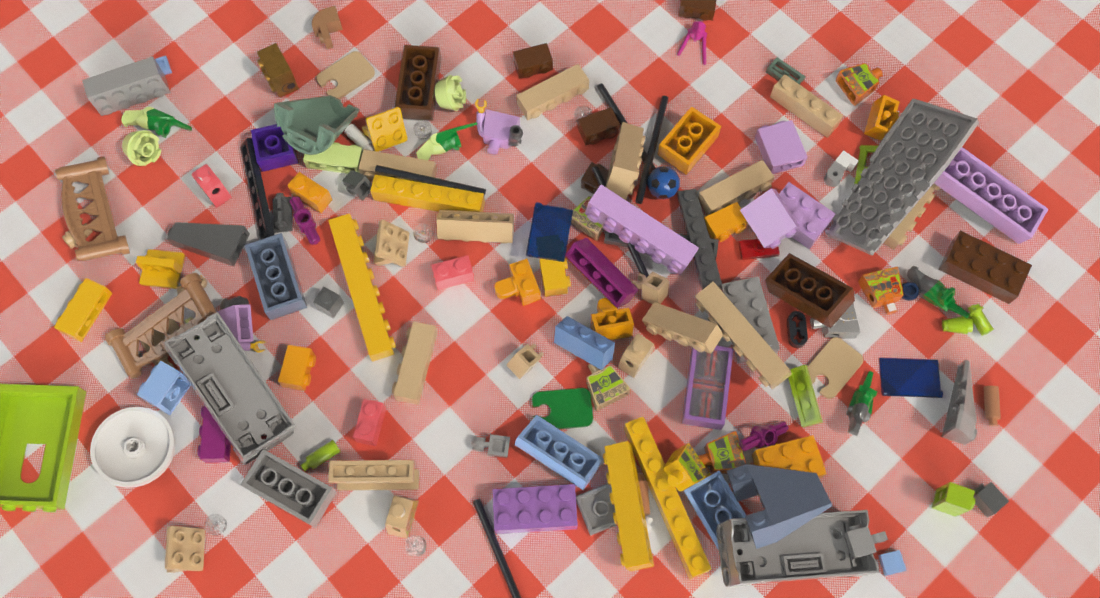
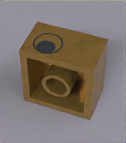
(276, 70)

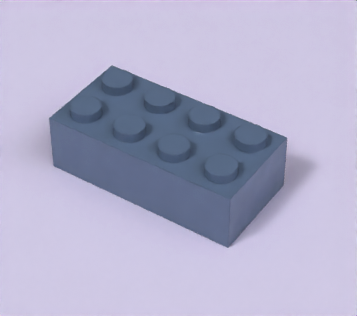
(275, 276)

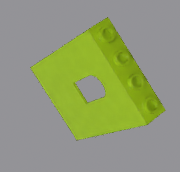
(38, 417)

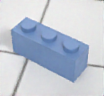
(584, 342)

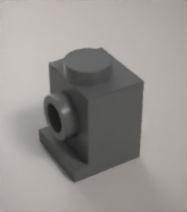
(357, 184)

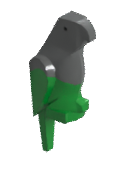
(935, 292)
(861, 405)

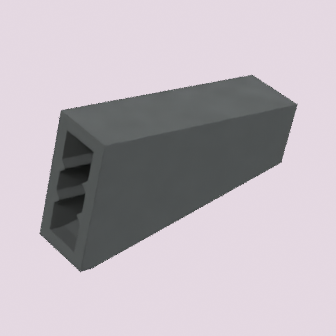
(212, 241)

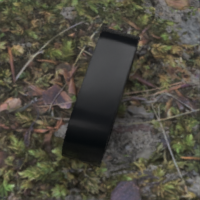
(801, 329)

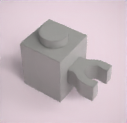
(862, 542)

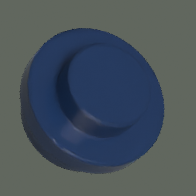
(910, 291)

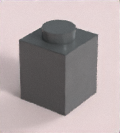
(328, 302)
(989, 499)

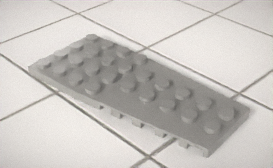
(900, 173)

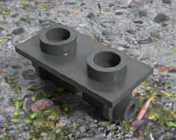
(282, 213)

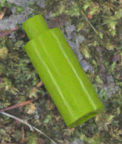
(321, 455)

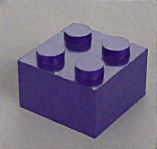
(272, 149)

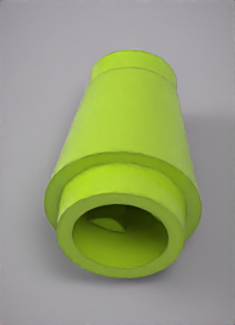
(958, 325)

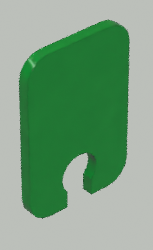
(568, 407)

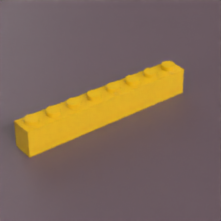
(361, 288)
(667, 498)

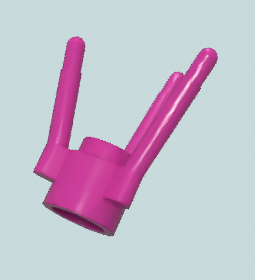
(696, 32)

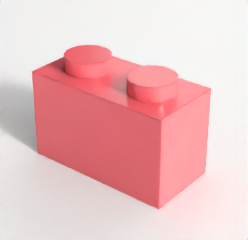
(453, 272)
(369, 422)

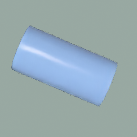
(559, 452)
(714, 503)

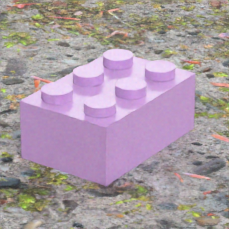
(809, 214)

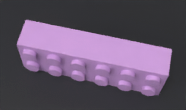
(992, 196)
(640, 230)

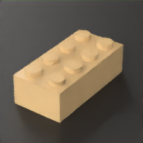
(626, 160)

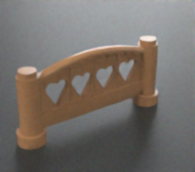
(107, 242)
(127, 344)

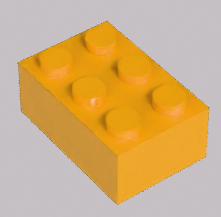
(689, 140)
(792, 455)

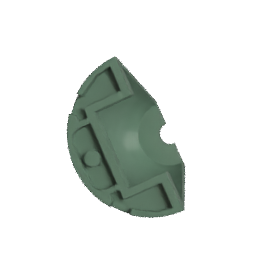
(314, 122)

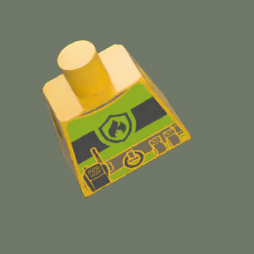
(685, 468)

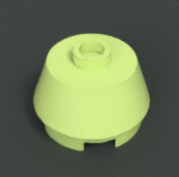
(450, 93)
(141, 147)

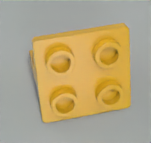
(385, 129)
(161, 268)

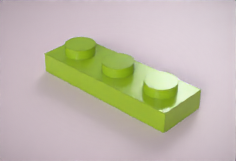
(804, 396)

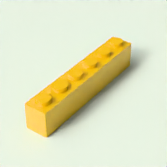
(425, 195)
(629, 507)

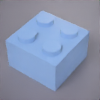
(164, 388)

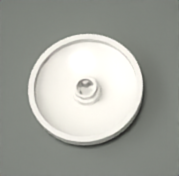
(132, 447)

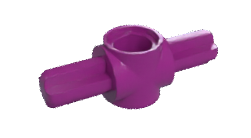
(306, 227)
(763, 435)

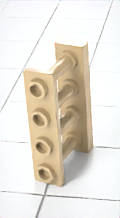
(374, 475)

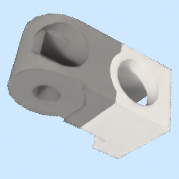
(838, 168)

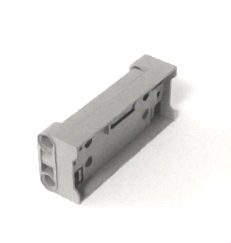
(230, 387)
(807, 553)

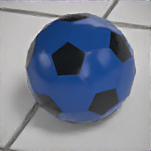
(663, 182)

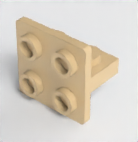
(391, 245)
(184, 549)

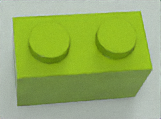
(953, 499)

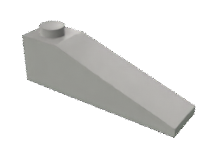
(961, 414)

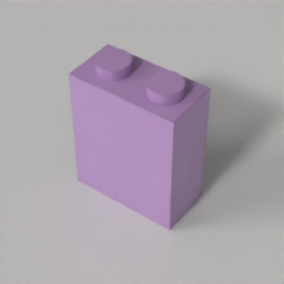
(780, 146)
(770, 219)

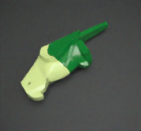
(152, 120)
(442, 142)

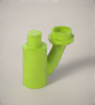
(980, 320)

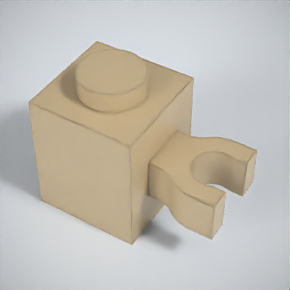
(653, 287)
(524, 360)

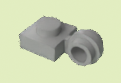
(497, 445)

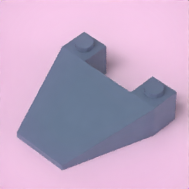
(786, 495)

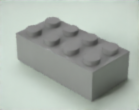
(126, 86)
(750, 301)
(289, 488)

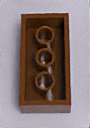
(417, 82)
(985, 267)
(810, 290)

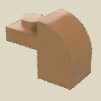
(326, 22)

